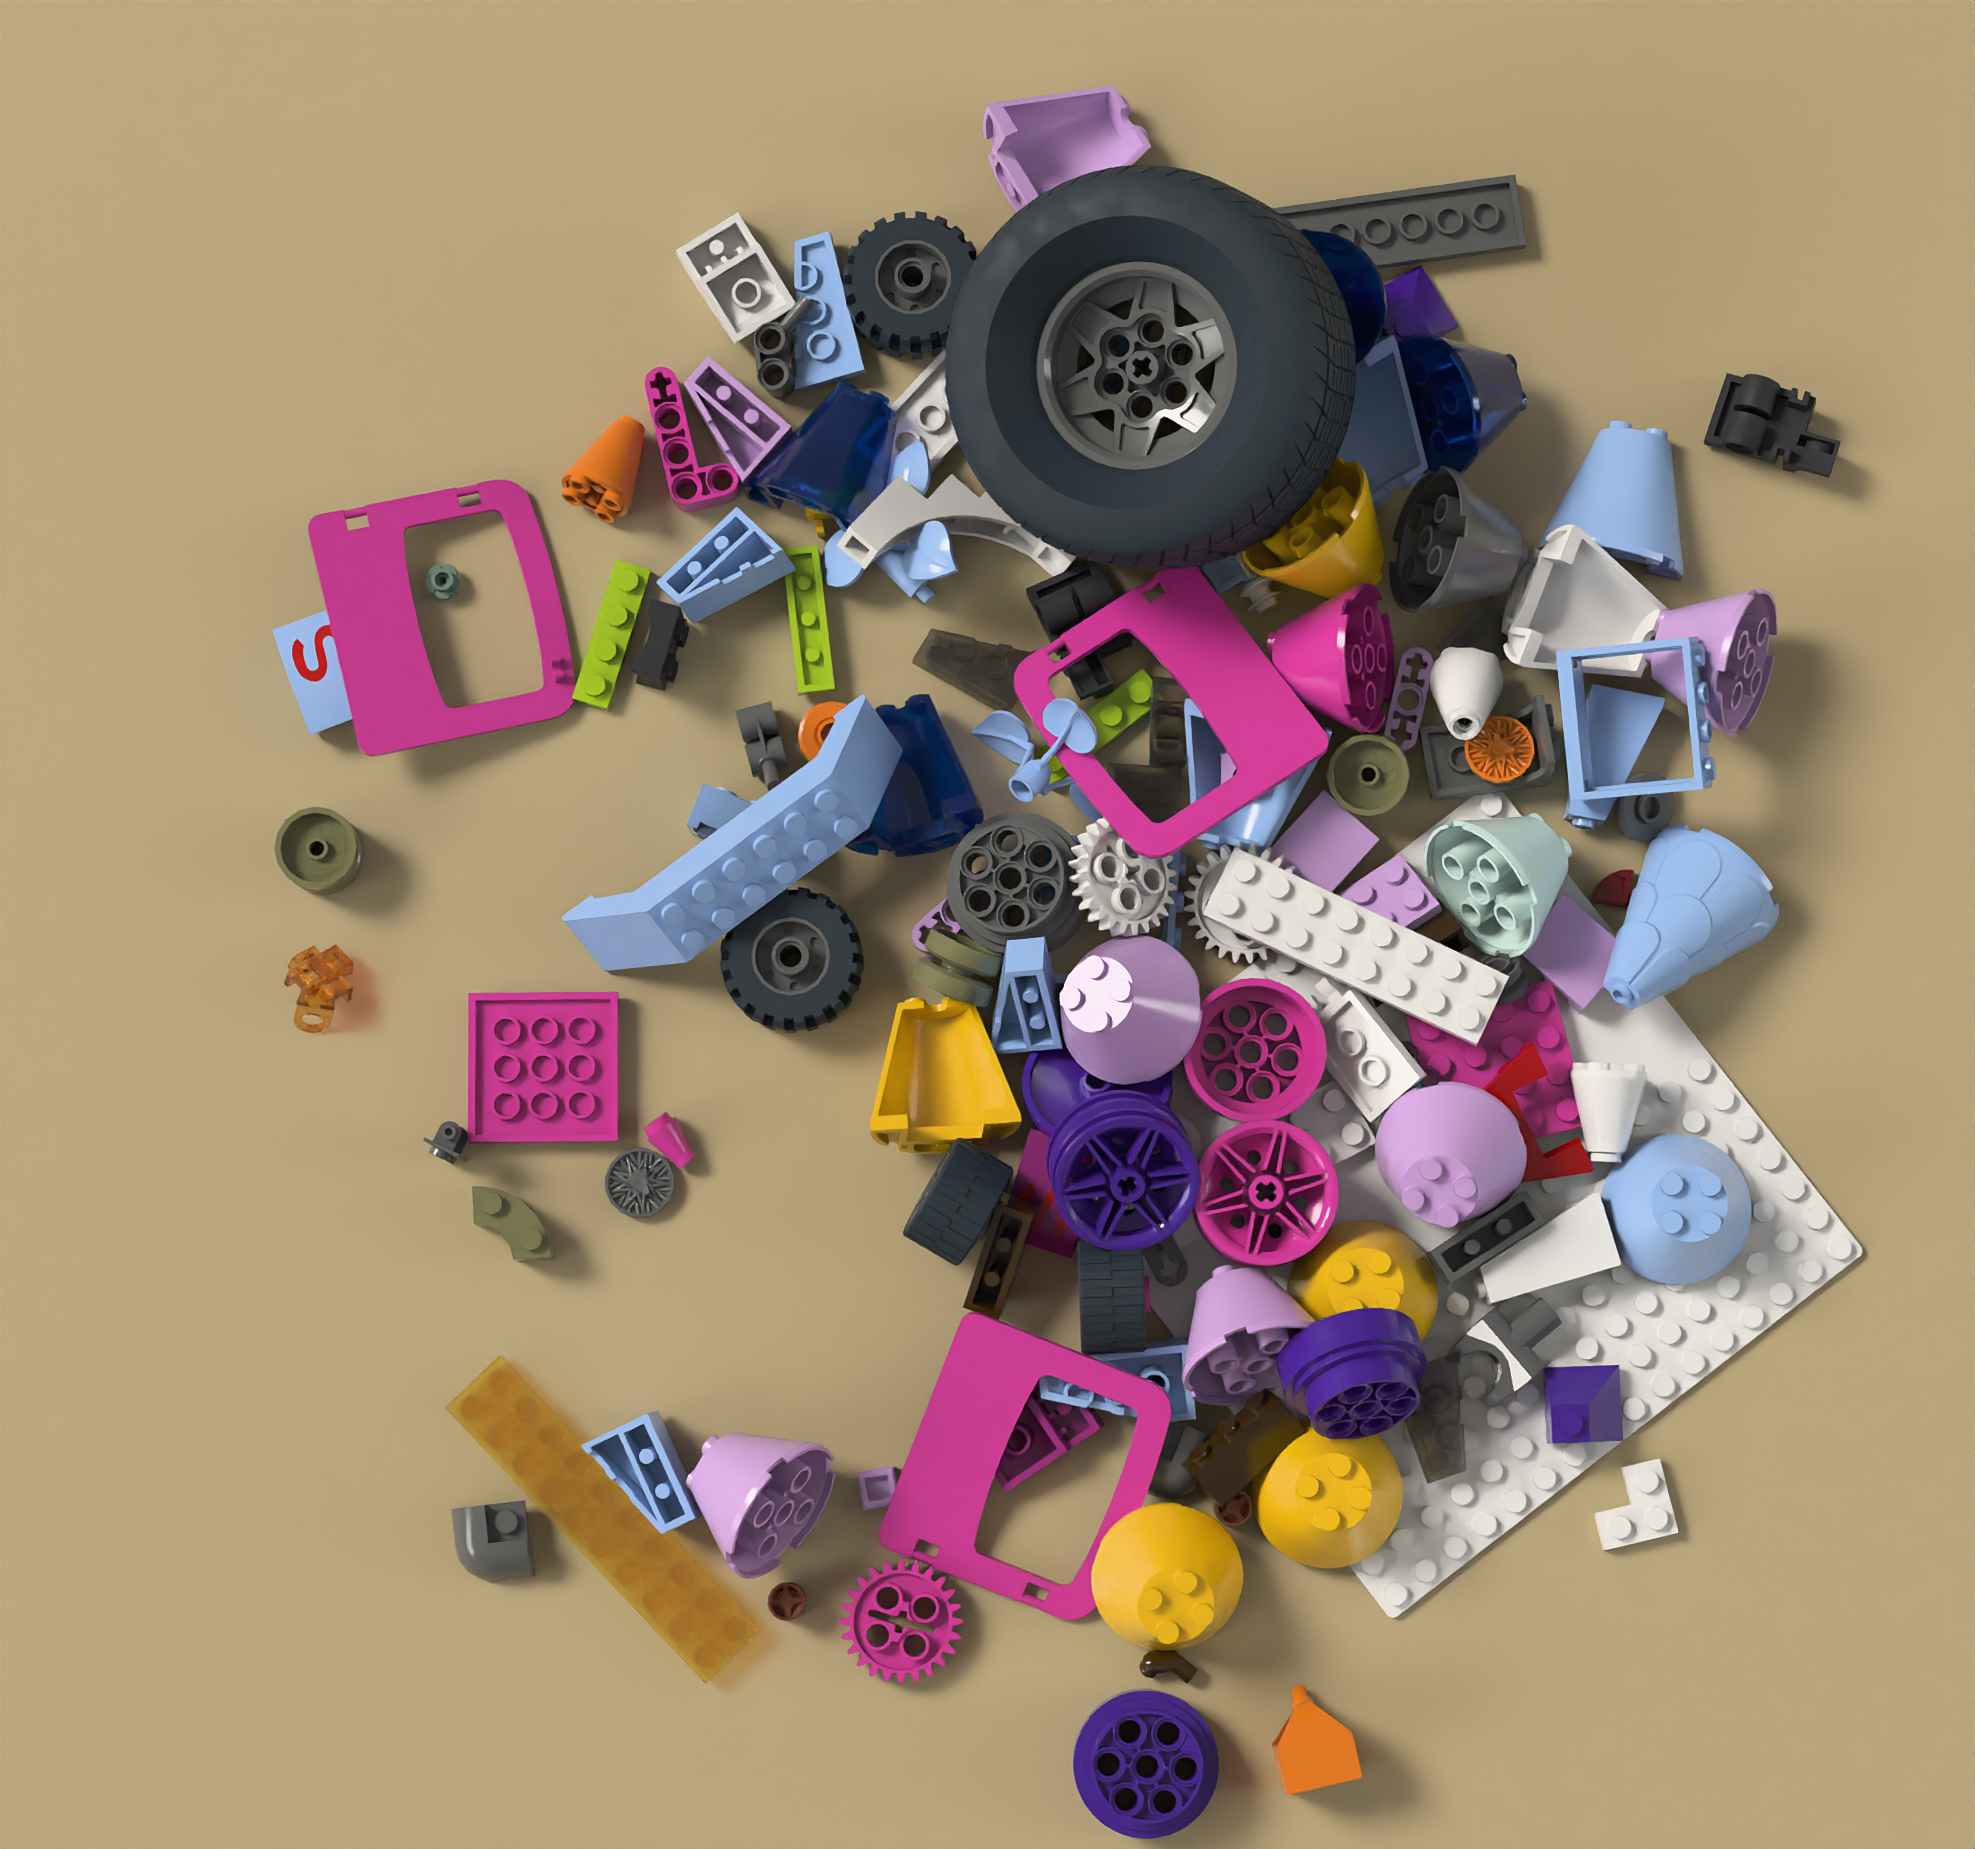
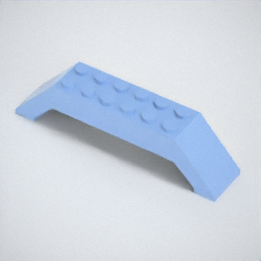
(748, 856)

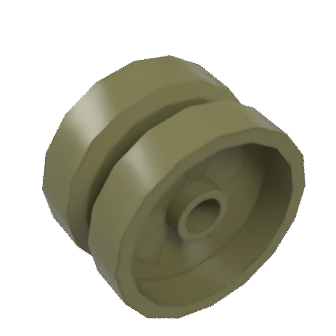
(1374, 795)
(303, 835)
(959, 968)

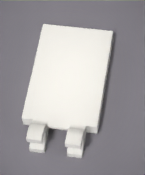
(1363, 1050)

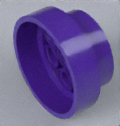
(1354, 1372)
(1101, 1736)

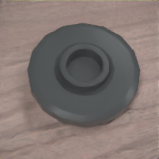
(1647, 814)
(639, 1182)

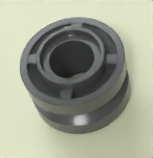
(1517, 982)

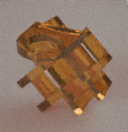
(315, 995)

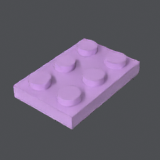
(1395, 894)

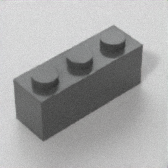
(1485, 1237)

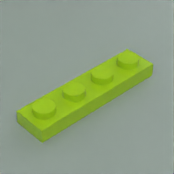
(809, 622)
(612, 635)
(1111, 717)

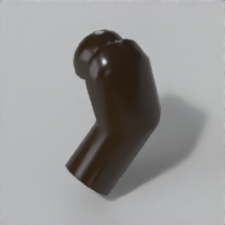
(1166, 1661)

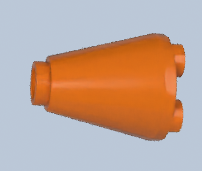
(607, 471)

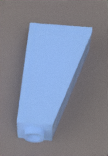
(1617, 732)

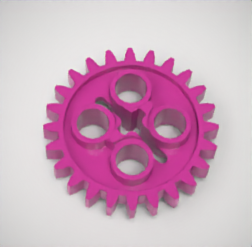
(892, 1655)

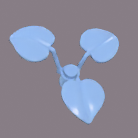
(925, 556)
(1011, 739)

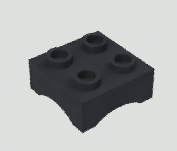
(657, 660)

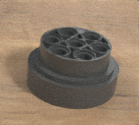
(990, 928)

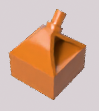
(1313, 1748)

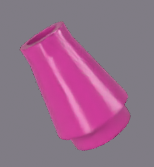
(669, 1139)

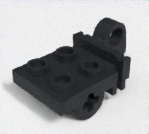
(1767, 421)
(1064, 603)

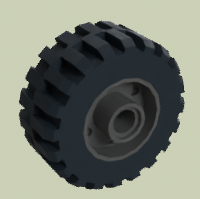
(890, 260)
(801, 994)

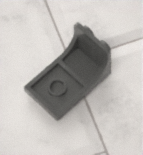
(1451, 776)

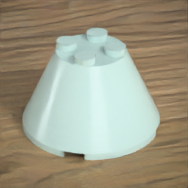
(1498, 878)

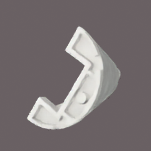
(1577, 600)

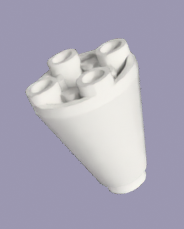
(1466, 688)
(1607, 1105)

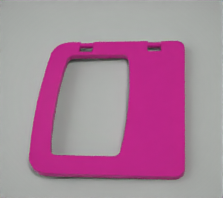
(378, 632)
(1225, 677)
(965, 1435)

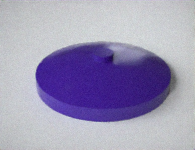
(1057, 1083)

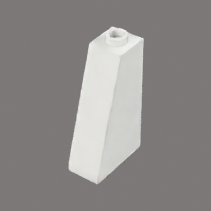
(1556, 1252)

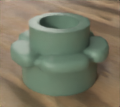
(447, 590)

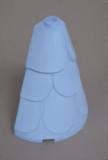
(1688, 914)

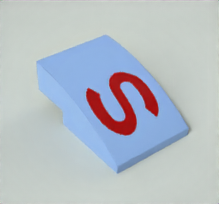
(314, 671)

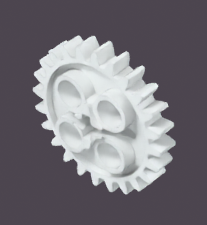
(1118, 883)
(1205, 885)

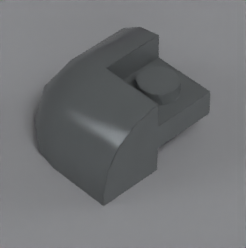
(1170, 1477)
(494, 1540)

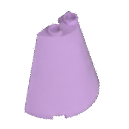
(1059, 138)

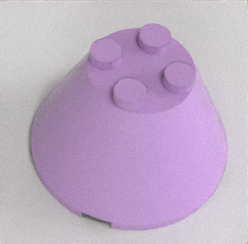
(1736, 654)
(1130, 1009)
(1450, 1152)
(1237, 1334)
(760, 1496)

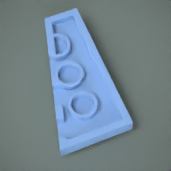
(826, 336)

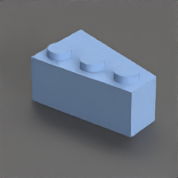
(648, 1470)

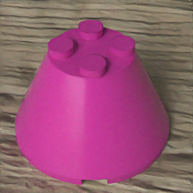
(1339, 658)

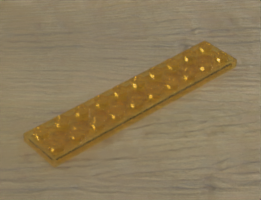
(601, 1520)

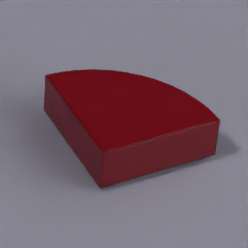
(1614, 889)

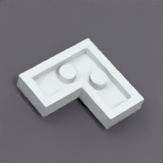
(1649, 1509)

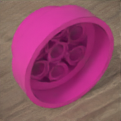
(1301, 1036)

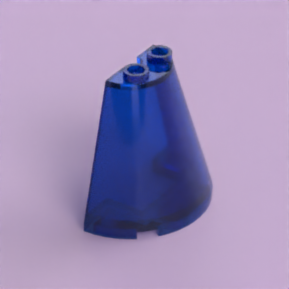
(833, 459)
(929, 793)

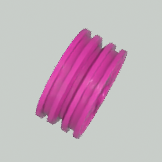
(1300, 1229)

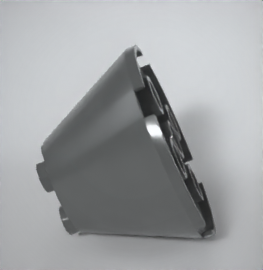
(1452, 545)

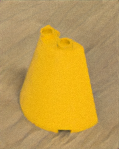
(941, 1081)

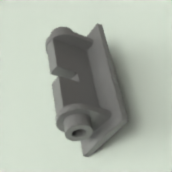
(449, 1142)

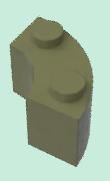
(515, 1221)

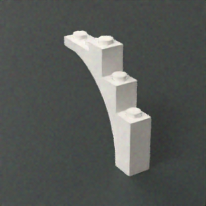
(902, 510)

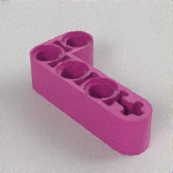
(680, 439)

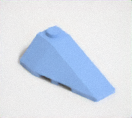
(1160, 1363)

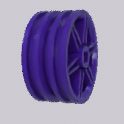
(1090, 1130)

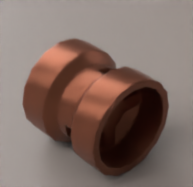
(1236, 1511)
(787, 1606)

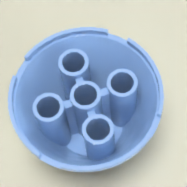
(1677, 1208)

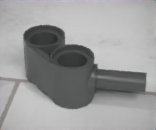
(779, 358)
(762, 741)

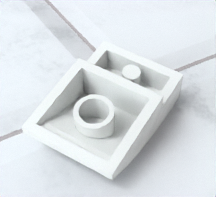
(735, 278)

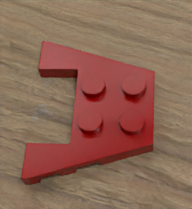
(1559, 1162)

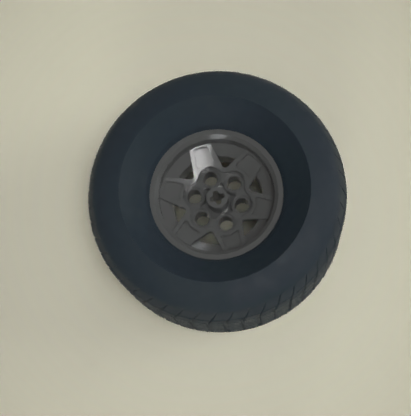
(1050, 297)

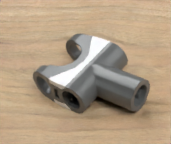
(1510, 1345)

